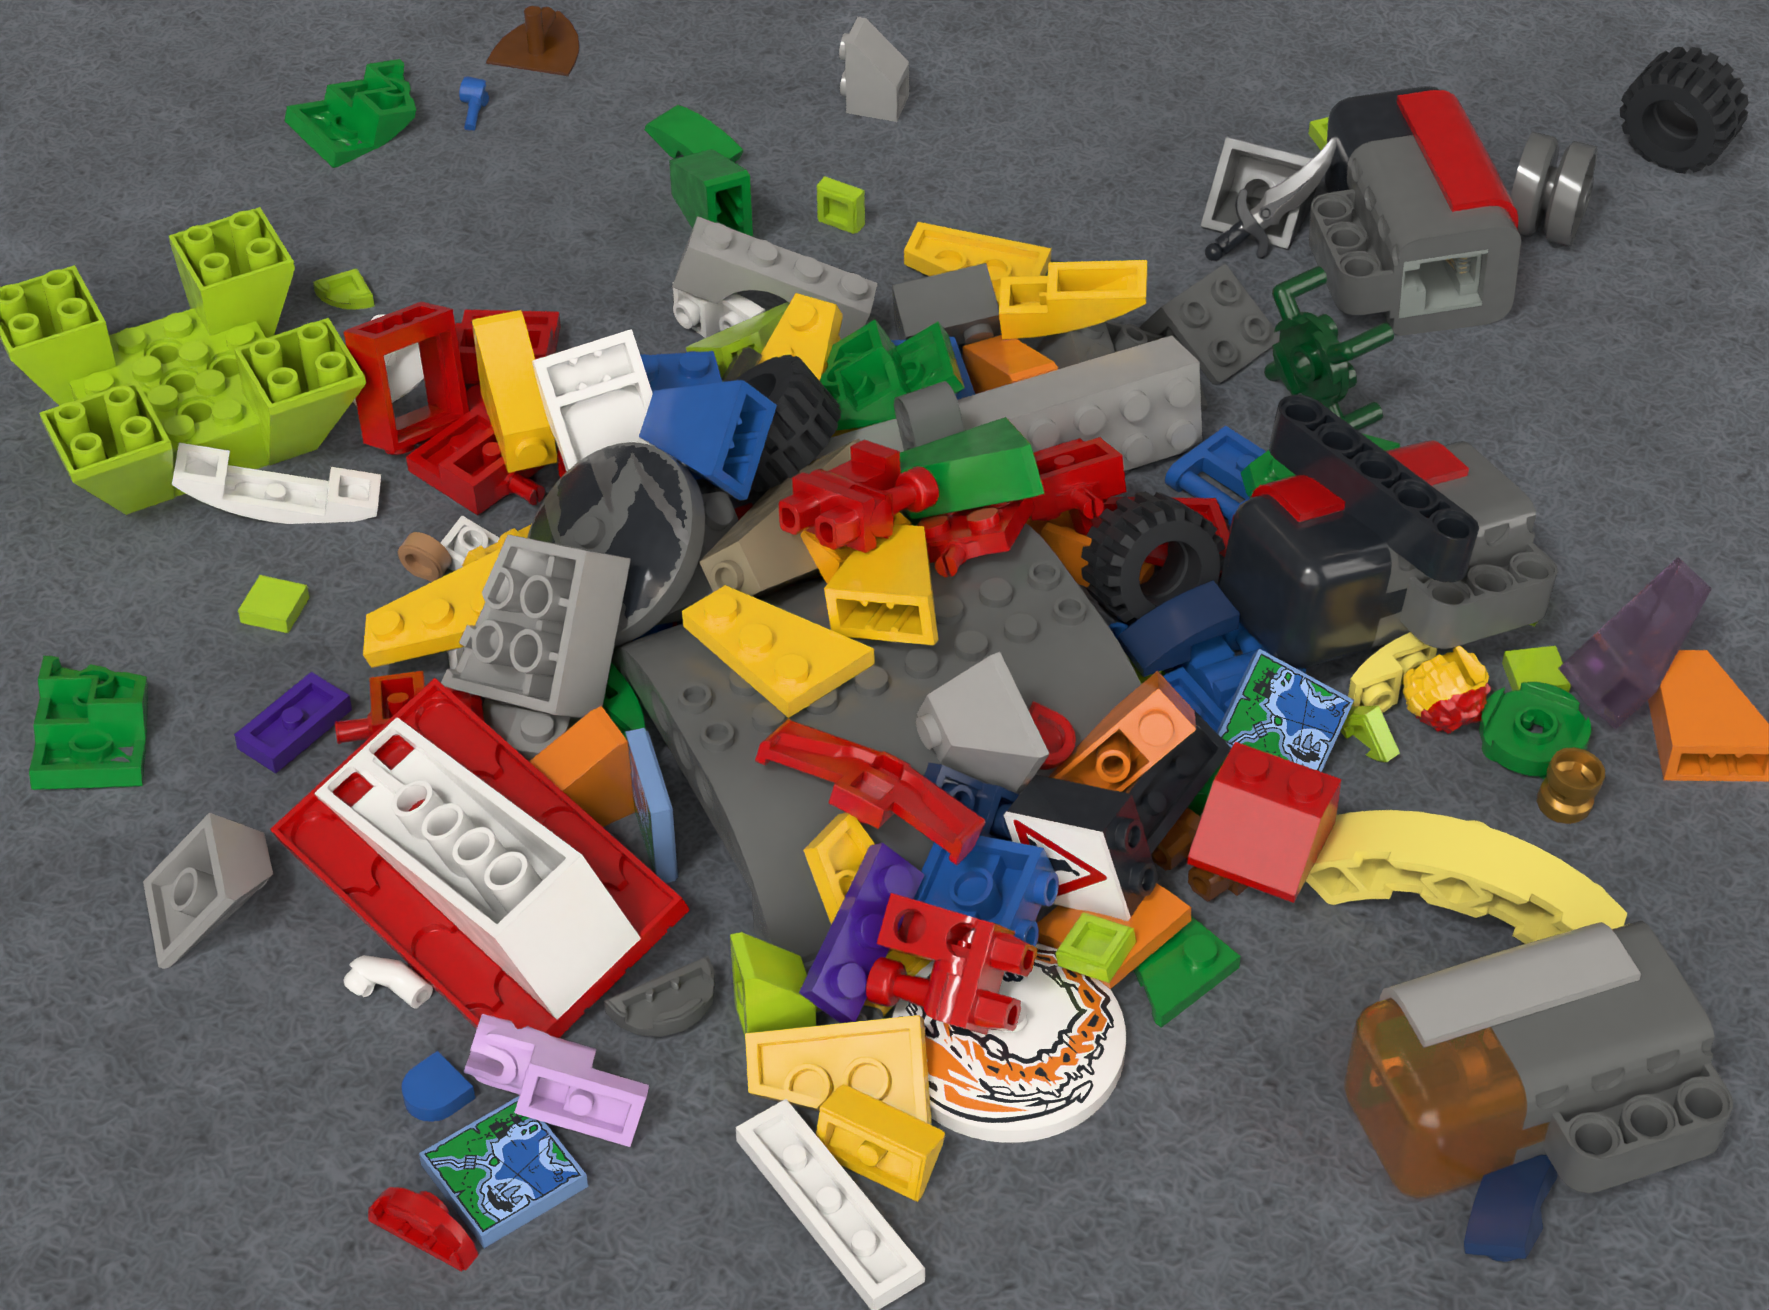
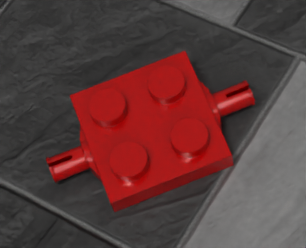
(973, 533)

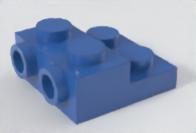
(993, 883)

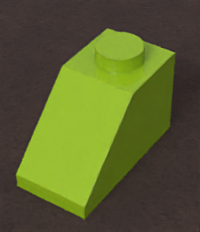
(768, 986)

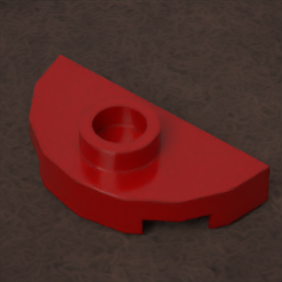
(425, 1224)

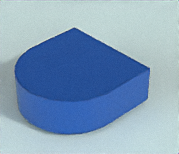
(435, 1089)

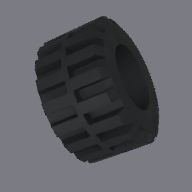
(1699, 86)
(802, 420)
(1128, 538)

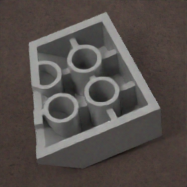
(544, 628)

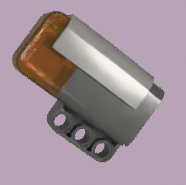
(1540, 1056)

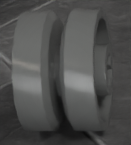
(1559, 191)

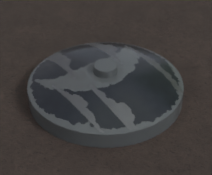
(636, 507)

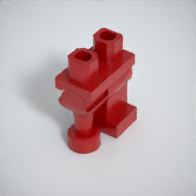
(856, 498)
(966, 968)

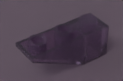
(1637, 646)

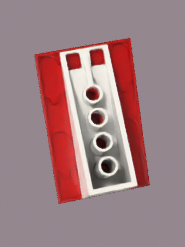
(479, 868)

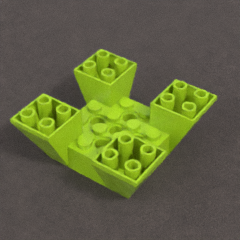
(186, 378)

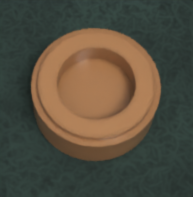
(424, 556)

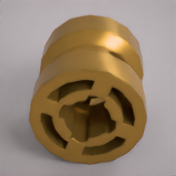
(1570, 785)

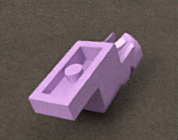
(555, 1080)

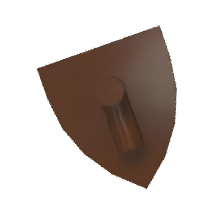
(541, 44)

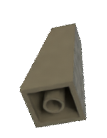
(756, 551)

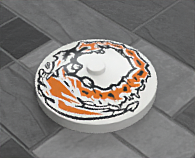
(1028, 1079)

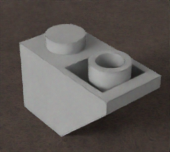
(874, 73)

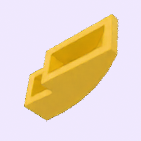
(1070, 297)

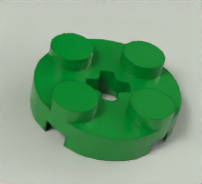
(1538, 703)

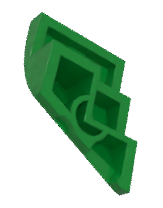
(355, 111)
(871, 371)
(84, 723)

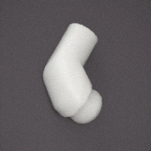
(390, 973)

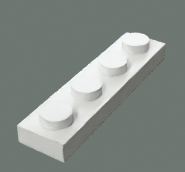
(830, 1205)

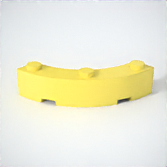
(1459, 869)

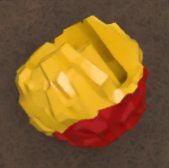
(1447, 690)

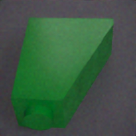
(712, 189)
(977, 468)

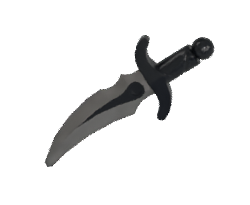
(1273, 206)

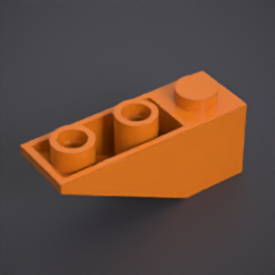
(1130, 737)

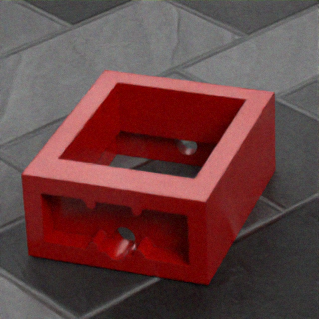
(437, 339)

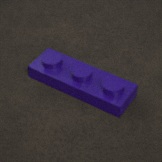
(850, 948)

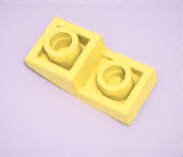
(1381, 675)

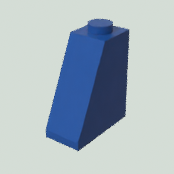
(712, 431)

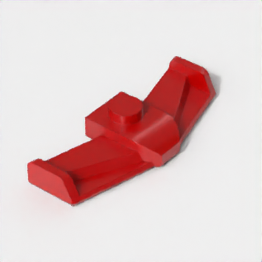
(875, 785)

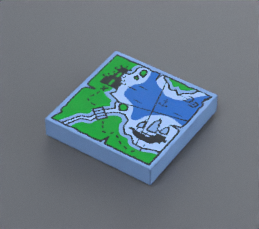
(1284, 713)
(652, 805)
(502, 1172)

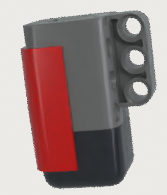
(1414, 215)
(1329, 587)

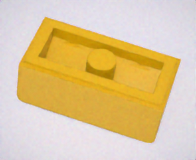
(879, 1141)

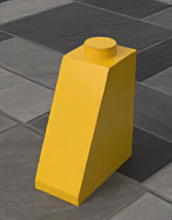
(512, 391)
(886, 591)

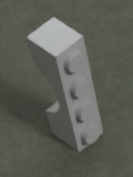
(728, 261)

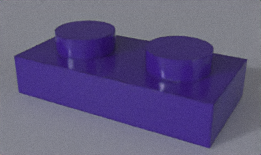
(293, 722)

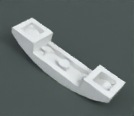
(272, 495)

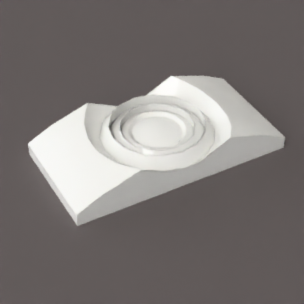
(594, 395)

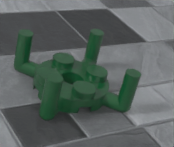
(1312, 358)

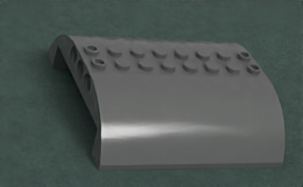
(771, 812)

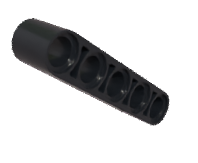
(1376, 488)

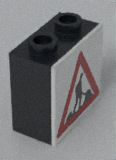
(1090, 841)

